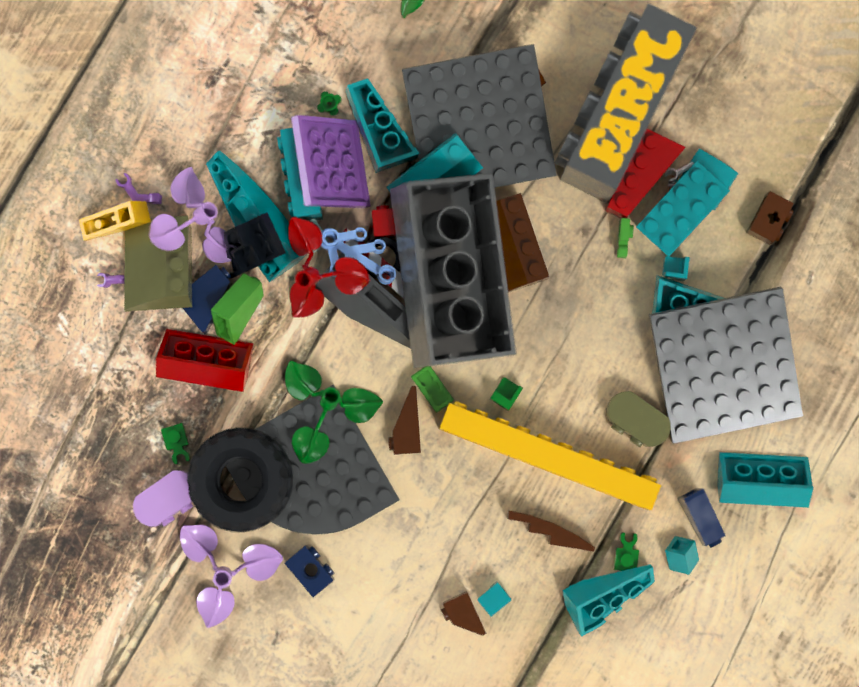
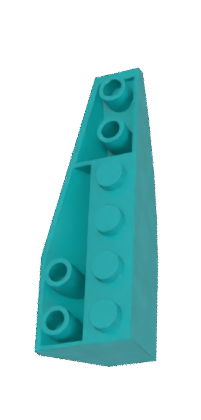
(246, 201)

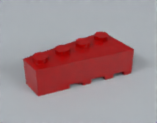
(647, 166)

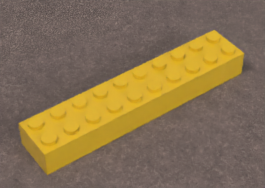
(550, 457)

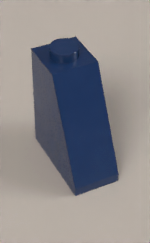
(205, 294)
(702, 517)

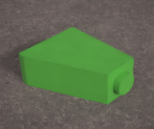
(237, 307)

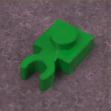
(175, 438)
(626, 557)

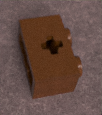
(771, 205)

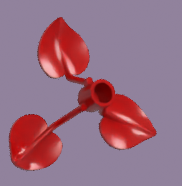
(349, 273)

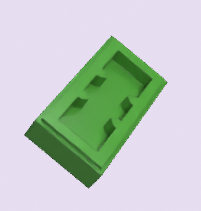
(432, 388)

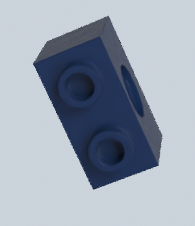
(297, 566)

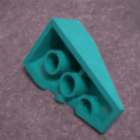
(446, 161)
(599, 596)

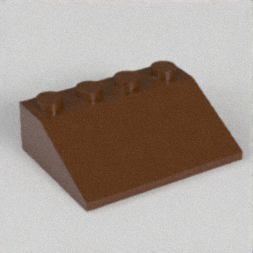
(519, 244)

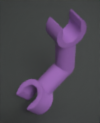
(152, 198)
(111, 279)

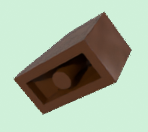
(462, 613)

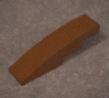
(557, 535)

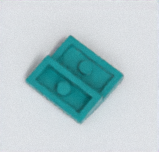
(720, 170)

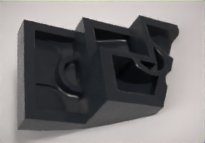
(252, 244)

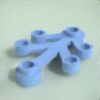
(356, 251)

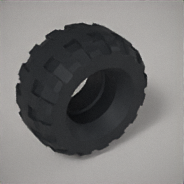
(206, 487)

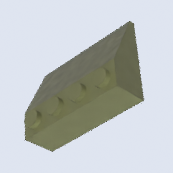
(154, 275)

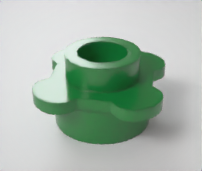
(328, 97)

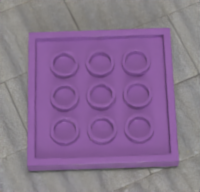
(330, 162)

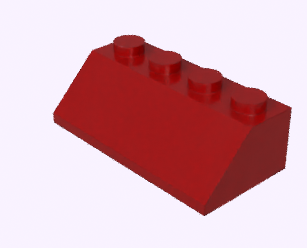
(203, 360)

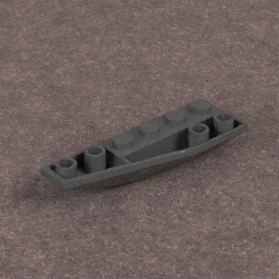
(370, 307)

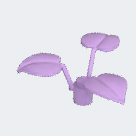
(166, 232)
(214, 603)

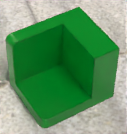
(506, 394)

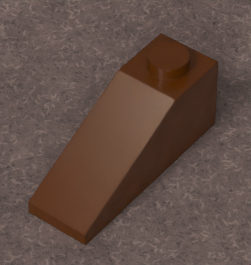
(406, 431)

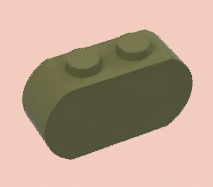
(637, 419)

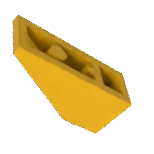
(115, 220)

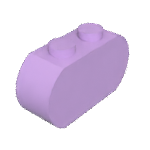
(163, 500)

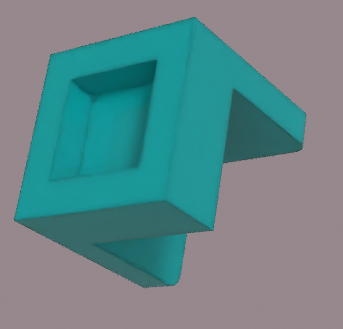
(675, 268)
(682, 555)
(494, 599)

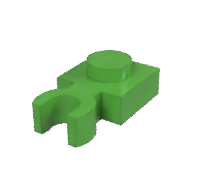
(624, 233)

